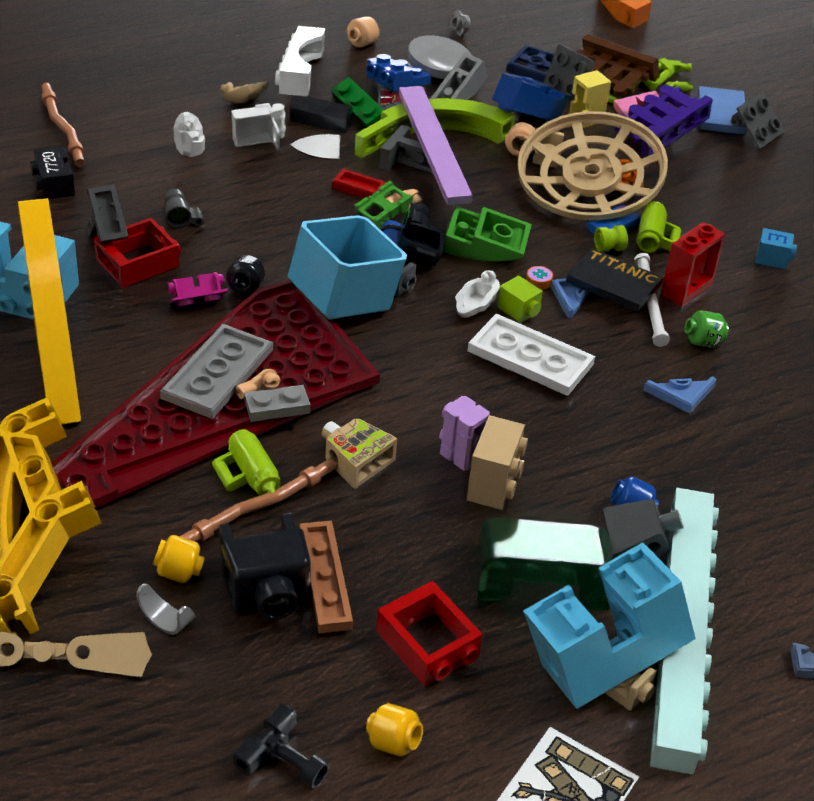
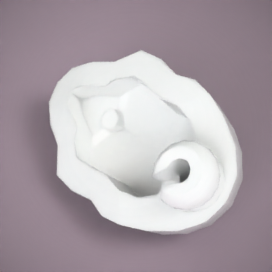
(477, 294)

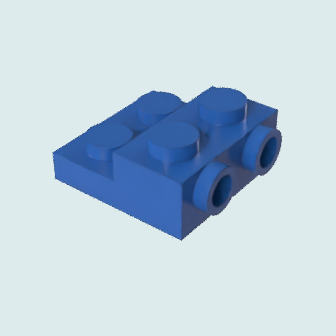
(395, 73)

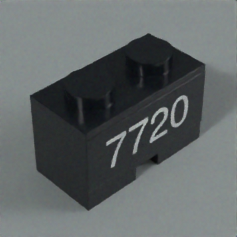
(52, 172)

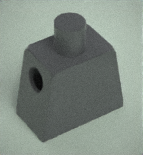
(638, 523)

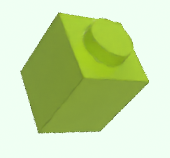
(519, 299)

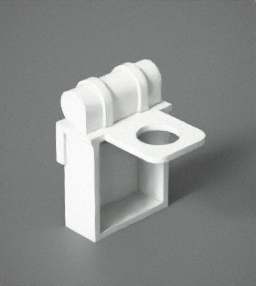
(258, 125)

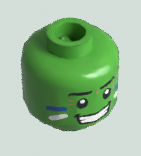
(706, 329)

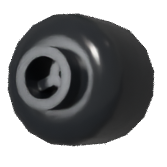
(245, 274)

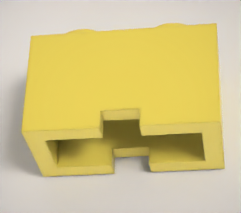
(590, 93)

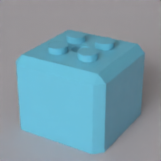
(346, 266)

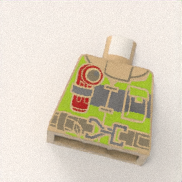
(359, 450)

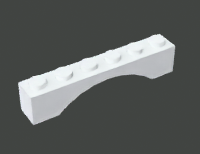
(294, 71)

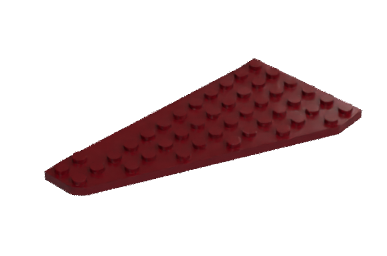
(157, 438)

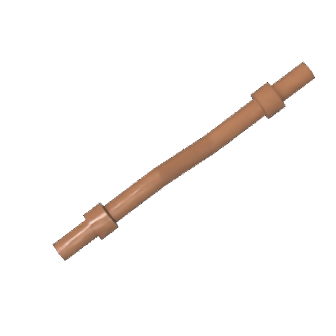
(74, 147)
(307, 478)

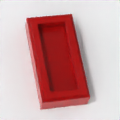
(356, 184)

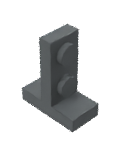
(403, 150)
(106, 216)

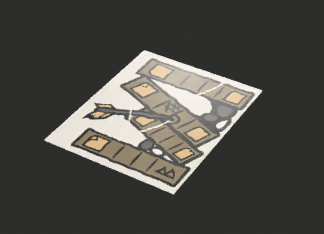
(568, 772)

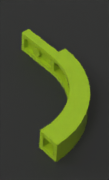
(452, 115)

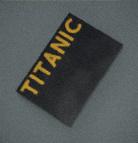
(614, 279)

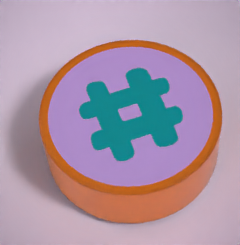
(539, 277)

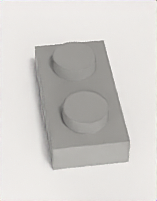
(277, 403)

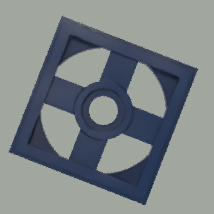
(528, 55)

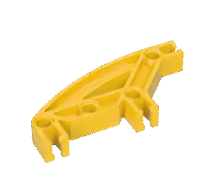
(49, 309)
(54, 512)

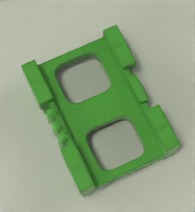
(378, 199)

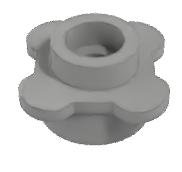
(460, 23)

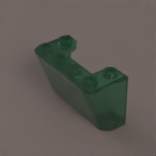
(543, 555)

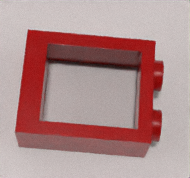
(692, 262)
(131, 271)
(414, 607)

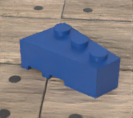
(529, 97)

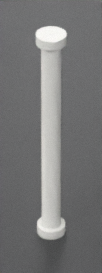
(660, 336)

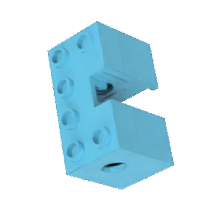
(14, 280)
(647, 617)

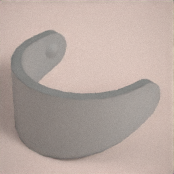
(161, 613)

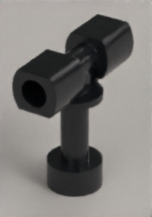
(274, 744)

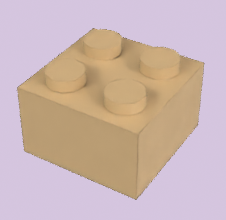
(497, 462)

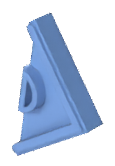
(568, 296)
(681, 392)

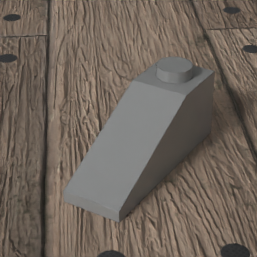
(463, 79)

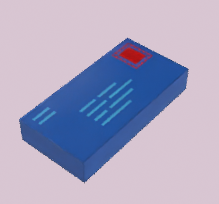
(629, 221)

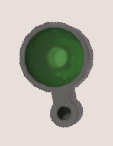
(178, 212)

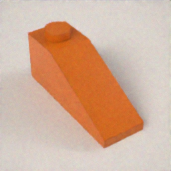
(629, 11)

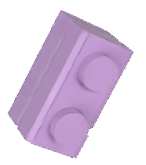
(462, 430)

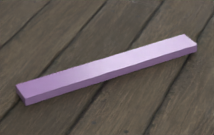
(435, 146)

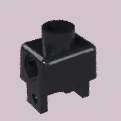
(266, 569)

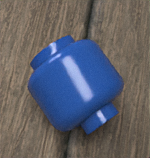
(631, 491)

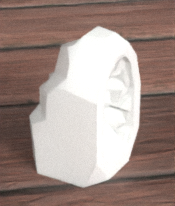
(189, 135)

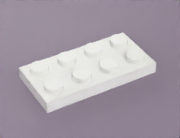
(531, 354)

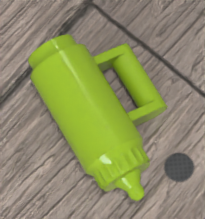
(653, 226)
(252, 461)

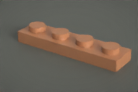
(327, 579)

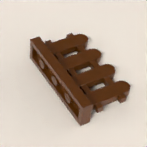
(620, 62)

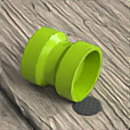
(608, 239)

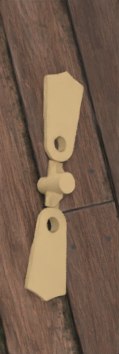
(108, 652)

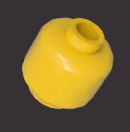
(178, 559)
(394, 729)

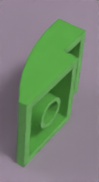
(486, 235)

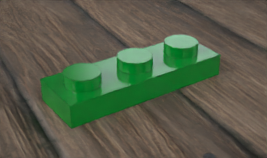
(364, 107)

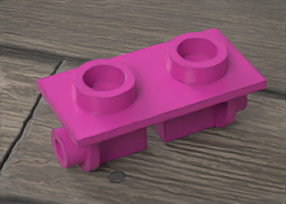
(208, 288)

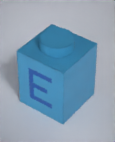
(775, 248)

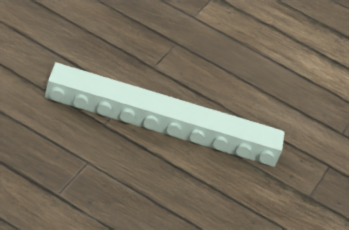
(681, 675)

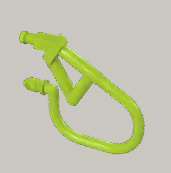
(667, 69)

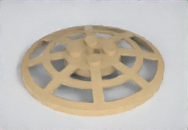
(602, 162)

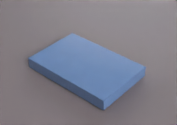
(722, 110)

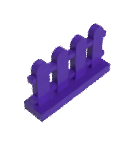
(675, 120)

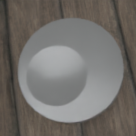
(435, 54)

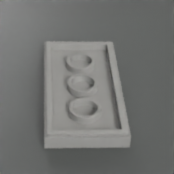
(215, 371)

